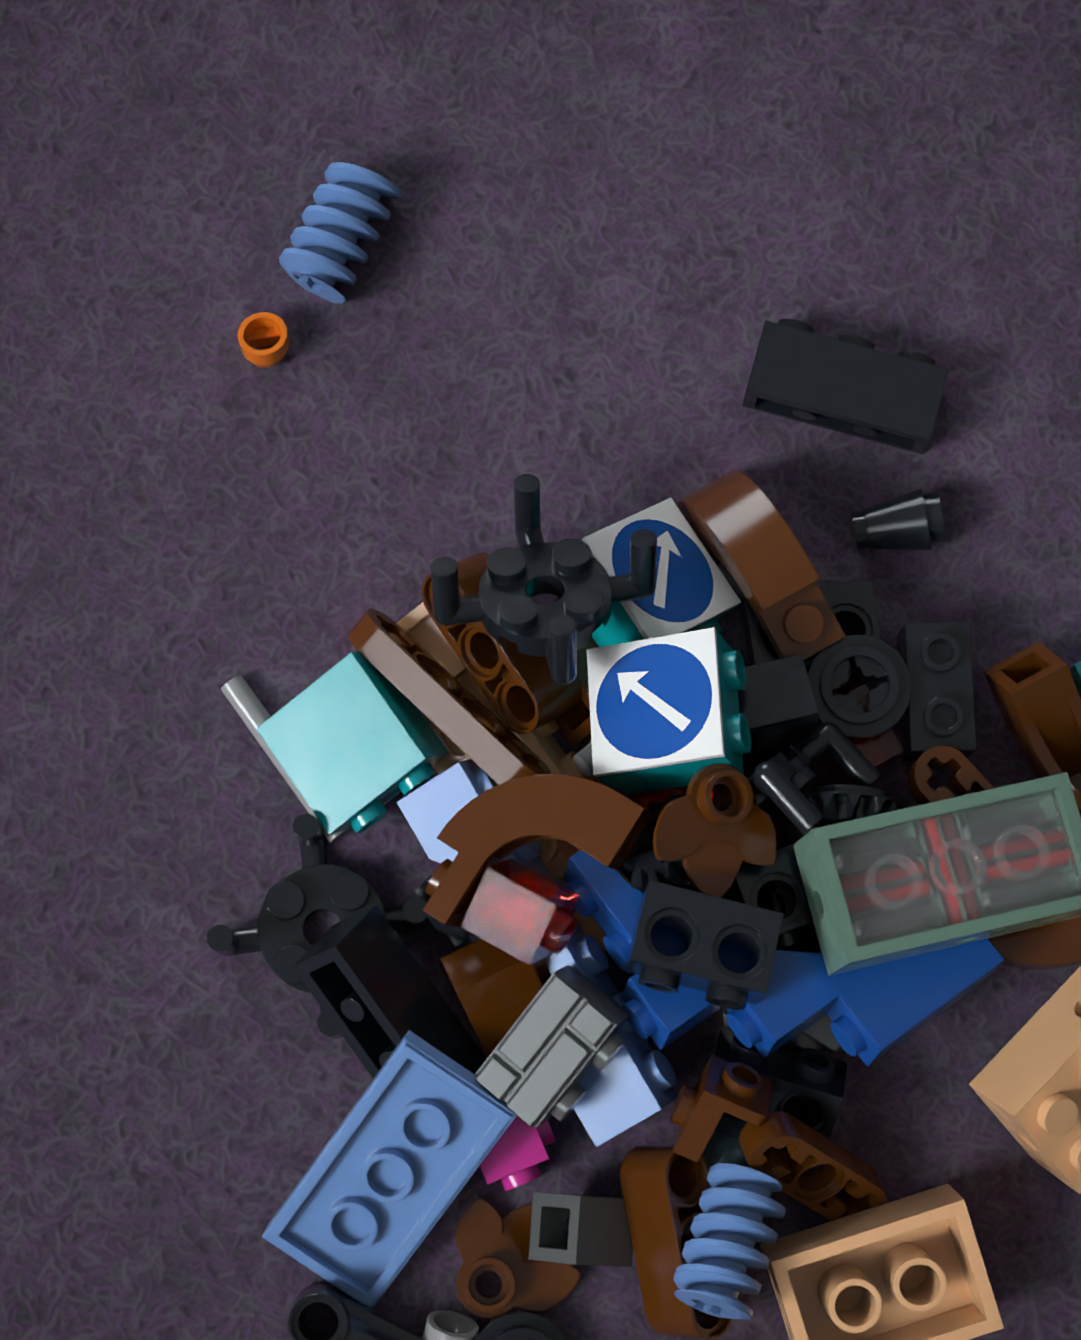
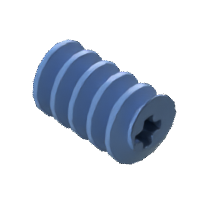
(335, 227)
(726, 1241)

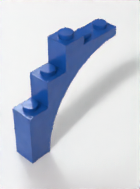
(868, 1006)

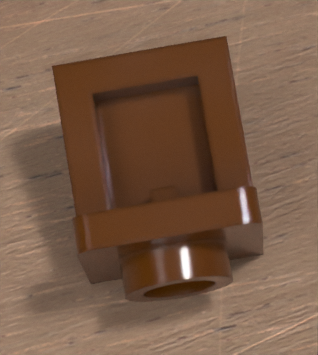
(720, 1089)

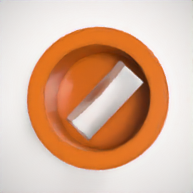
(263, 331)

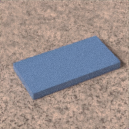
(389, 1171)

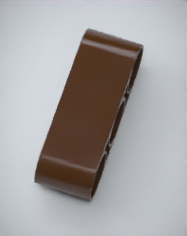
(511, 681)
(660, 1204)

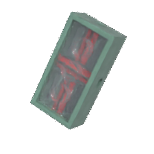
(943, 873)

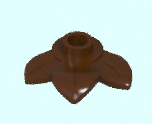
(711, 839)
(503, 1247)

